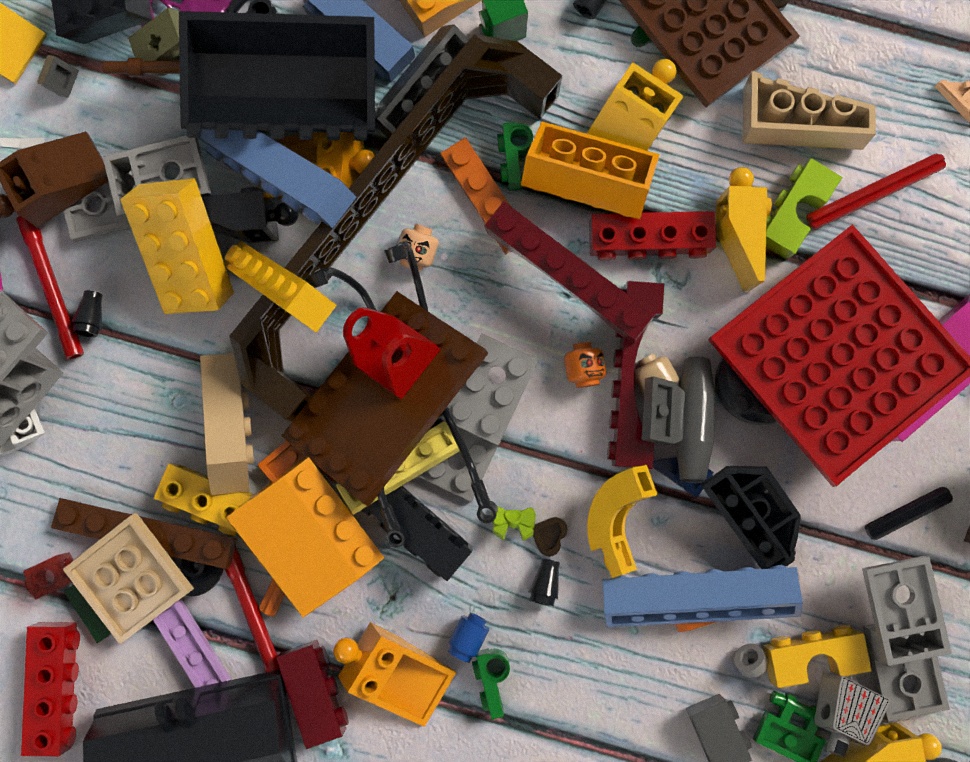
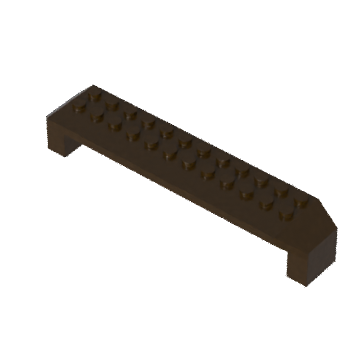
(479, 70)

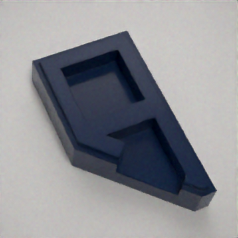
(669, 468)

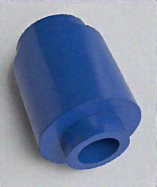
(468, 637)

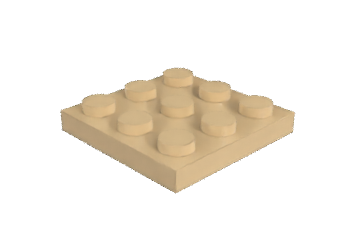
(128, 578)

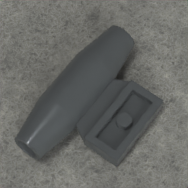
(683, 417)

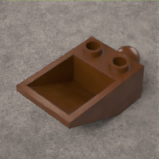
(50, 177)

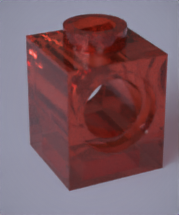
(36, 576)

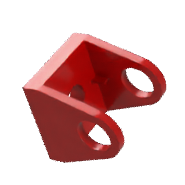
(379, 341)

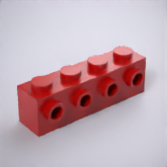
(652, 234)
(50, 688)

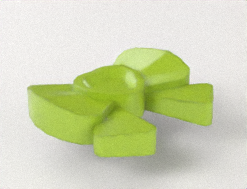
(514, 518)

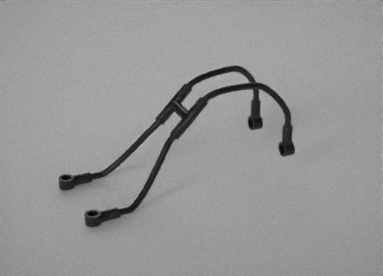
(395, 254)

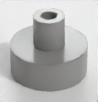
(751, 660)

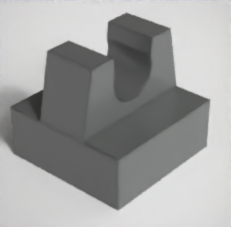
(57, 76)

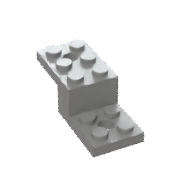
(124, 173)
(483, 413)
(906, 637)

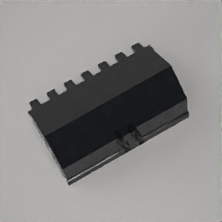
(276, 74)
(209, 723)

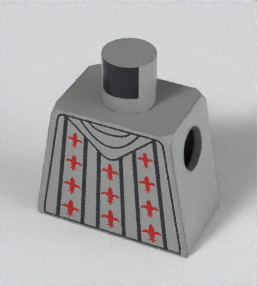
(848, 712)

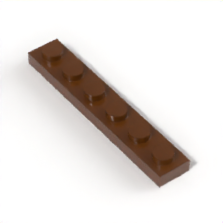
(175, 539)

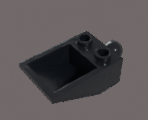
(248, 215)

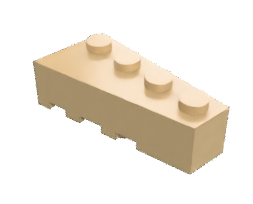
(803, 117)
(225, 425)

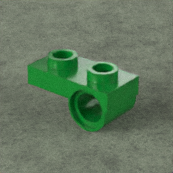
(510, 169)
(491, 697)

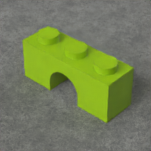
(810, 185)

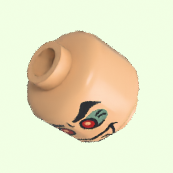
(422, 243)

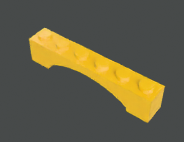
(279, 285)

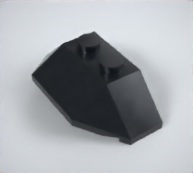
(756, 512)

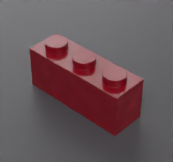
(313, 693)

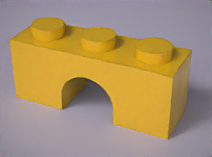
(789, 658)

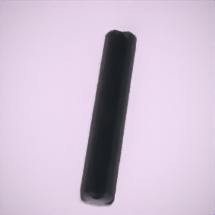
(908, 513)

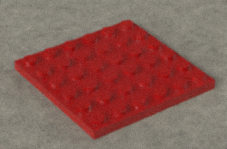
(843, 355)

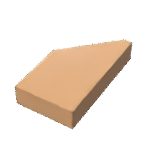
(957, 95)

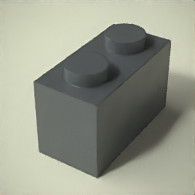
(718, 731)

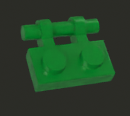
(786, 737)

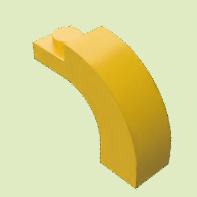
(609, 514)

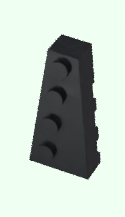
(427, 533)

